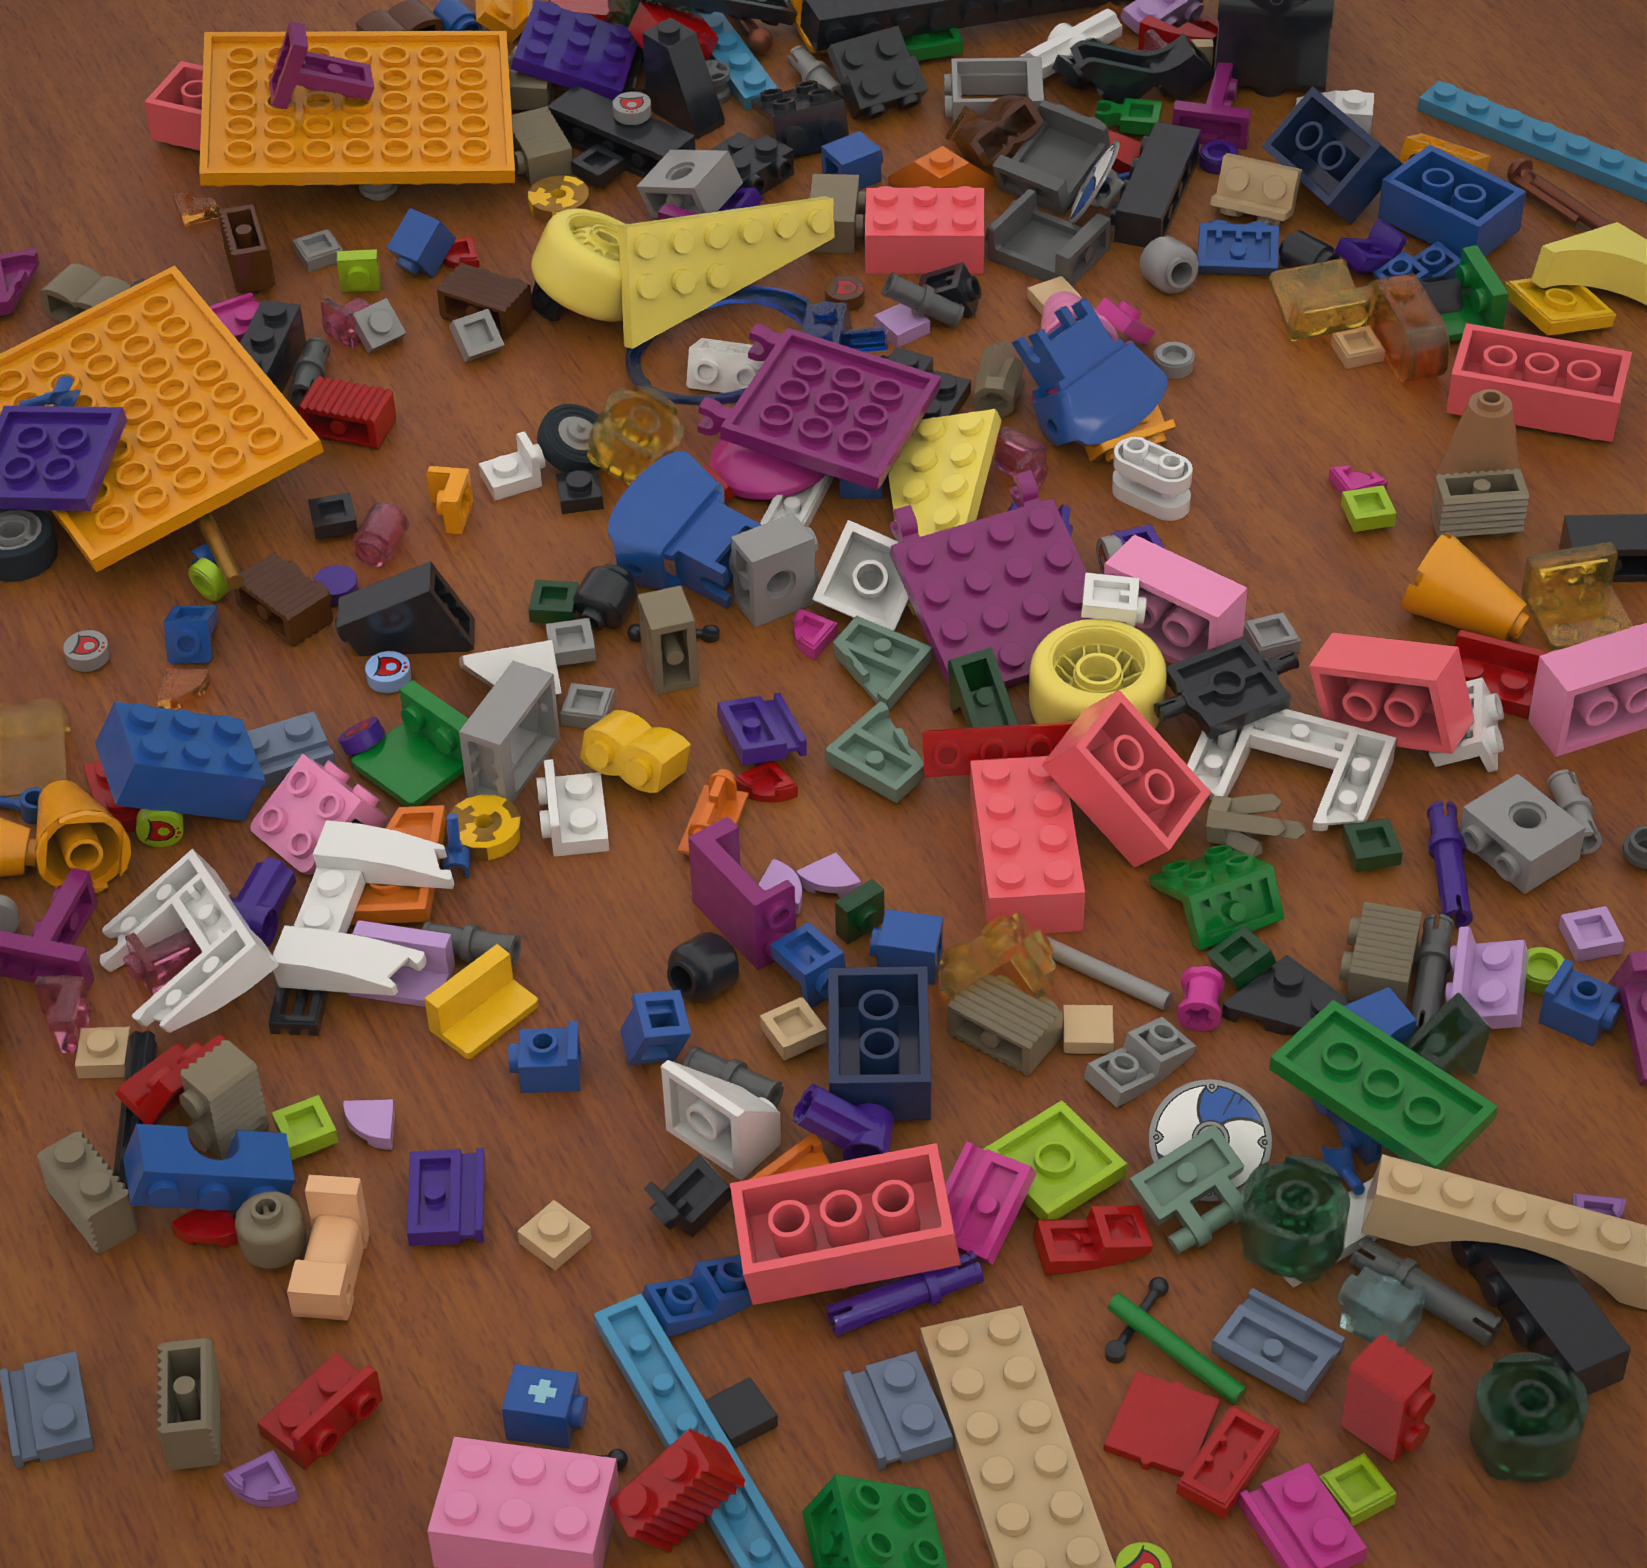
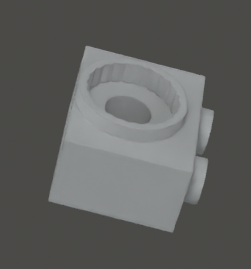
(690, 180)
(774, 569)
(1521, 833)

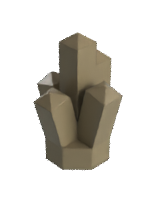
(999, 379)
(1232, 818)

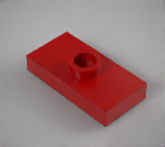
(1227, 1461)

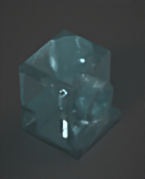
(1380, 1306)

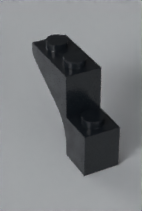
(1128, 73)

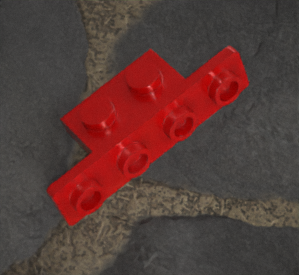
(951, 750)

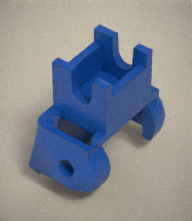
(1099, 381)
(681, 517)

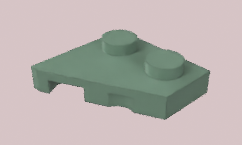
(881, 659)
(877, 755)

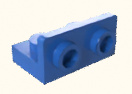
(1238, 248)

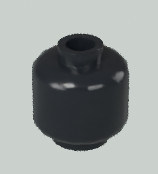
(605, 596)
(703, 967)

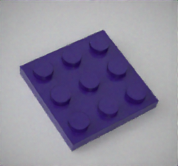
(575, 50)
(56, 455)

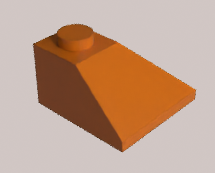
(942, 170)

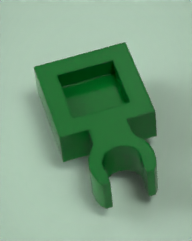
(1133, 116)

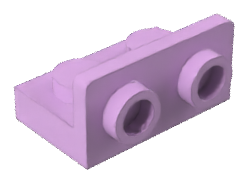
(1169, 11)
(1490, 978)

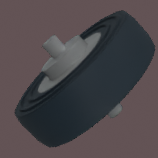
(565, 437)

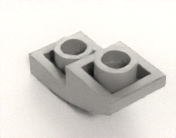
(1143, 1062)

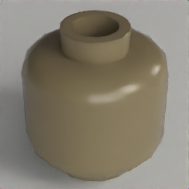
(270, 1229)

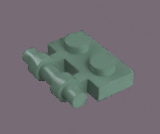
(1184, 1178)

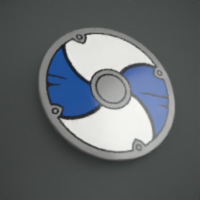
(1093, 183)
(1210, 1102)

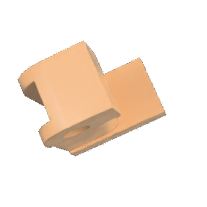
(340, 1232)

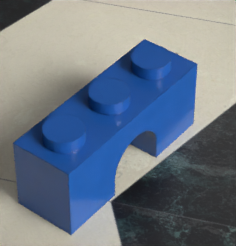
(169, 1172)

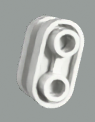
(1152, 478)

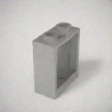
(991, 77)
(510, 732)

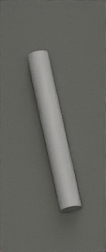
(1111, 975)

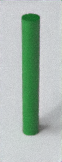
(1177, 1348)

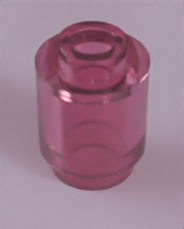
(380, 534)

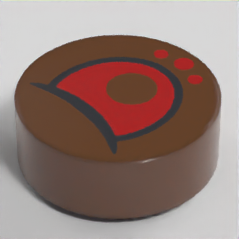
(845, 289)

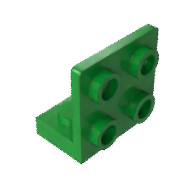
(1482, 295)
(420, 752)
(1222, 893)
(872, 1526)

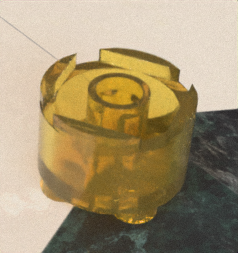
(634, 432)

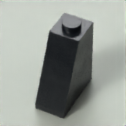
(680, 79)
(406, 615)

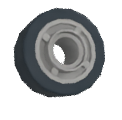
(26, 544)

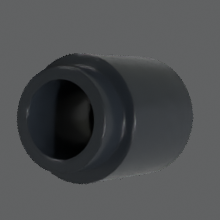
(1303, 250)

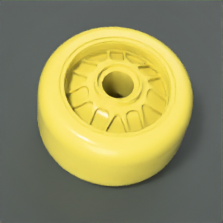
(581, 263)
(1091, 661)

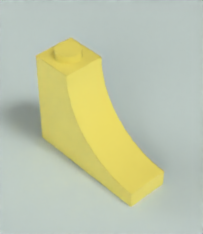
(1600, 258)

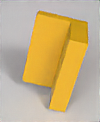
(479, 1004)

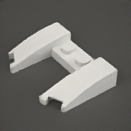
(1356, 755)
(317, 948)
(231, 954)

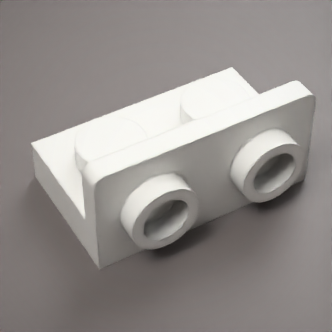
(720, 366)
(1483, 735)
(575, 812)

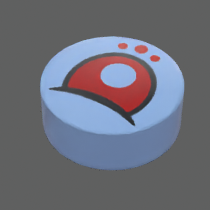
(388, 671)

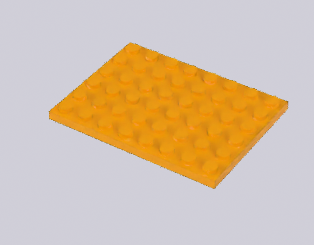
(431, 119)
(194, 403)

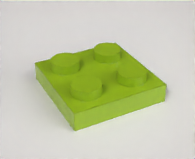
(1066, 1156)

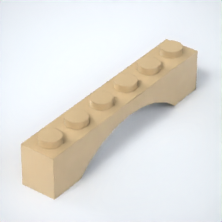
(1432, 1205)

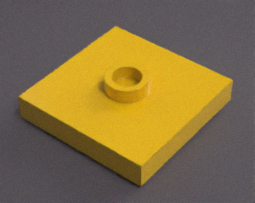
(1559, 307)

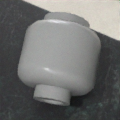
(1169, 264)

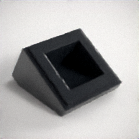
(1444, 292)

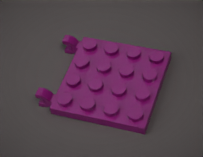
(824, 406)
(992, 581)

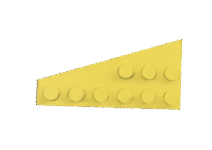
(699, 259)
(945, 470)

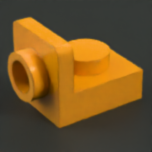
(452, 494)

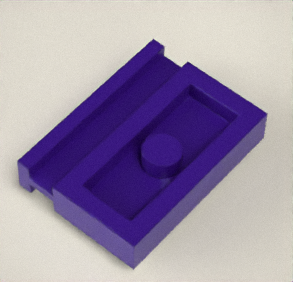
(761, 729)
(446, 1197)

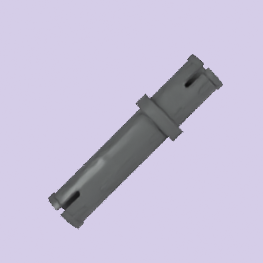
(1432, 965)
(1438, 1299)

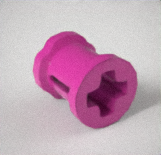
(1200, 1005)

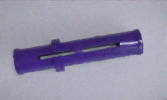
(1447, 850)
(902, 1295)

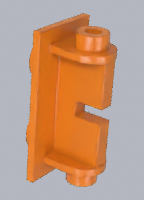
(715, 803)

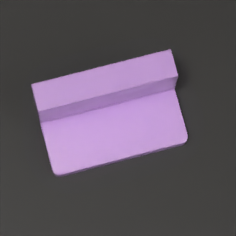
(413, 984)

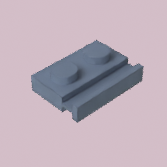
(283, 743)
(1278, 1345)
(46, 1409)
(897, 1410)

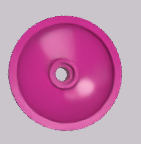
(758, 474)

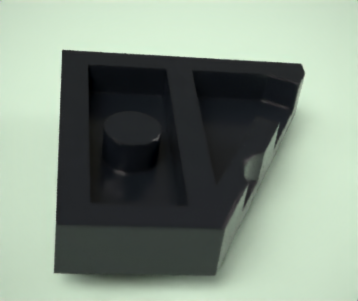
(1283, 998)

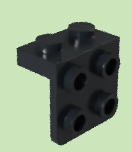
(803, 116)

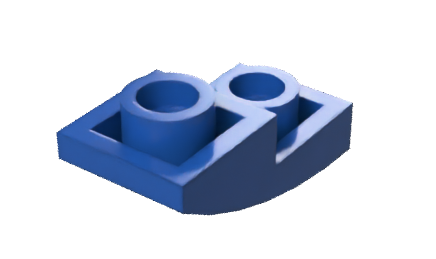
(1431, 262)
(708, 1296)

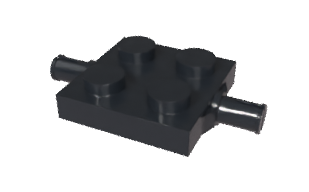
(1227, 687)

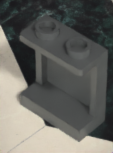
(1054, 158)
(1044, 243)

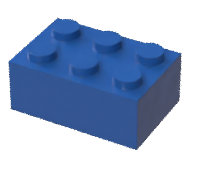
(1451, 202)
(179, 761)

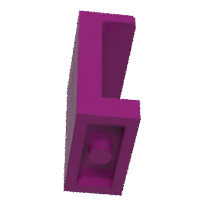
(732, 899)

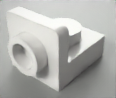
(514, 472)
(1113, 599)

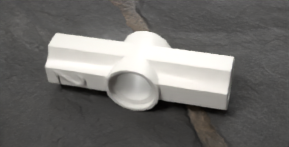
(1101, 26)

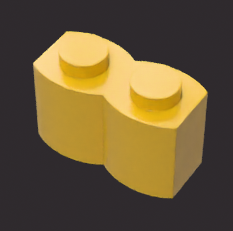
(635, 751)

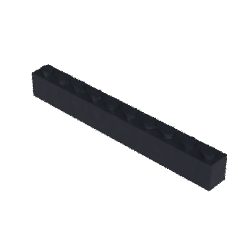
(840, 20)

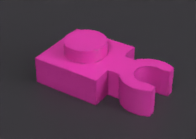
(1126, 319)

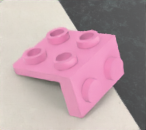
(303, 803)

